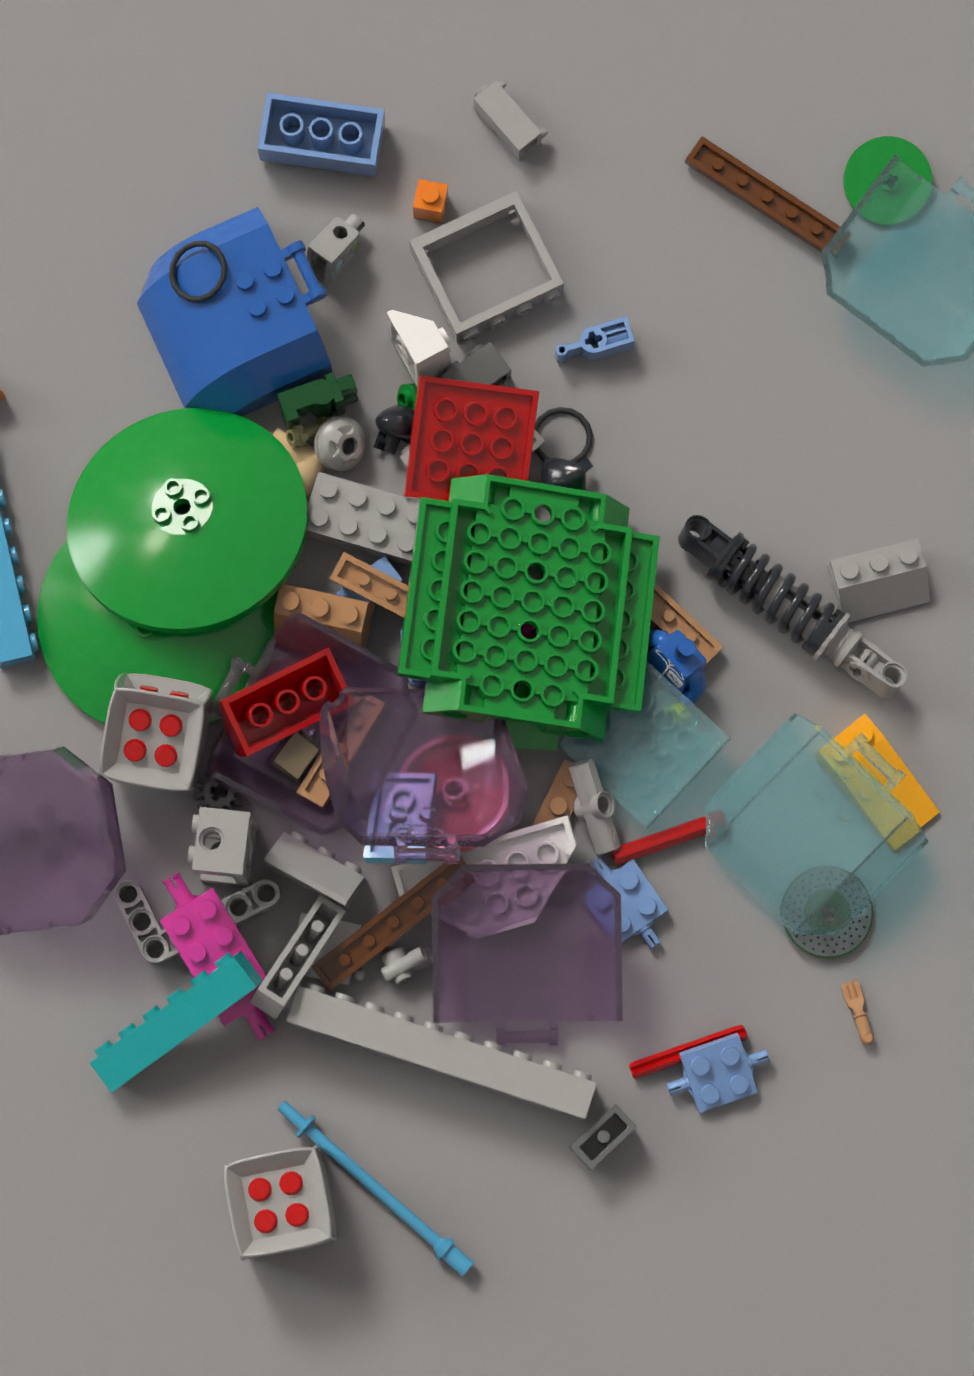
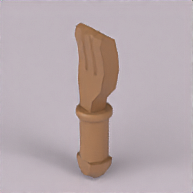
(854, 1000)

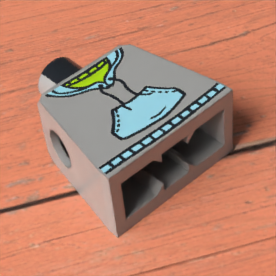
(334, 247)

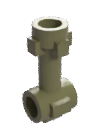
(298, 435)

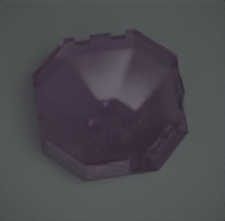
(55, 841)

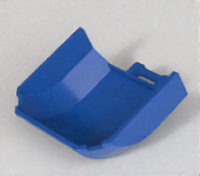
(251, 334)

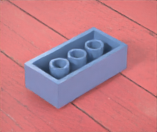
(321, 134)

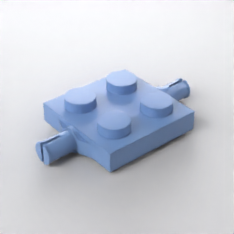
(638, 900)
(718, 1072)

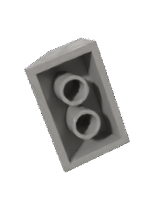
(880, 580)
(315, 869)

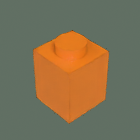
(430, 201)

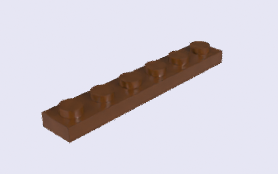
(761, 194)
(383, 928)

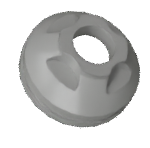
(330, 439)

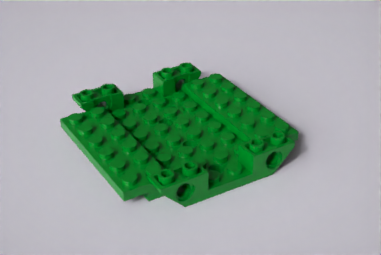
(475, 594)

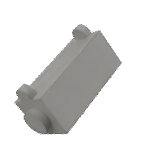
(507, 119)

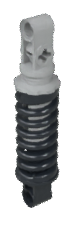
(783, 601)

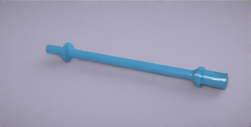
(443, 1247)

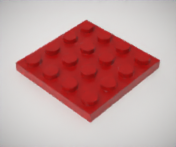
(466, 433)

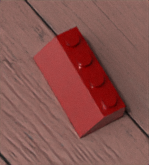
(281, 703)

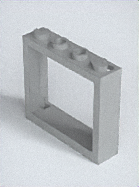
(469, 224)

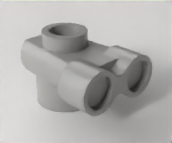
(400, 965)

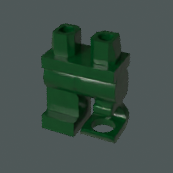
(317, 397)

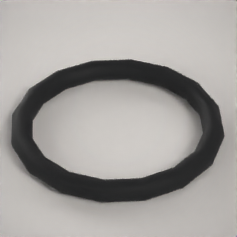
(216, 289)
(582, 419)

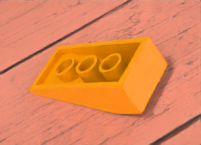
(908, 790)

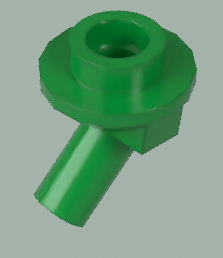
(407, 395)

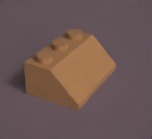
(339, 613)

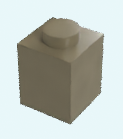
(293, 754)

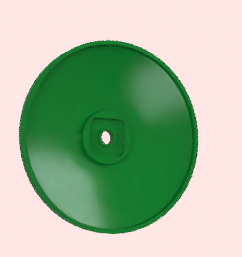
(195, 566)
(92, 647)

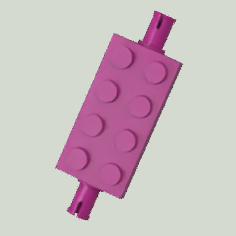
(204, 934)

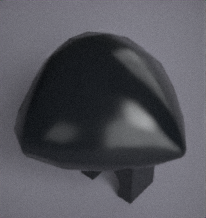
(393, 425)
(565, 472)

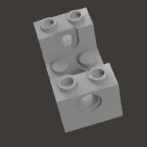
(235, 857)

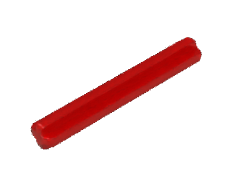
(659, 841)
(671, 1056)

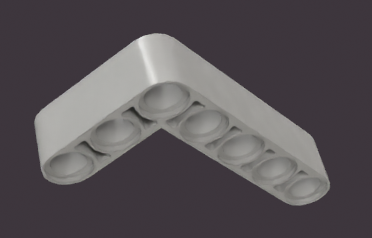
(155, 933)

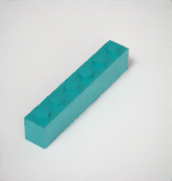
(176, 1020)

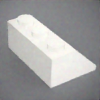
(419, 344)

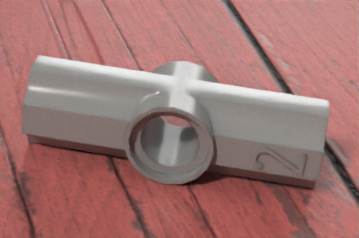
(594, 806)

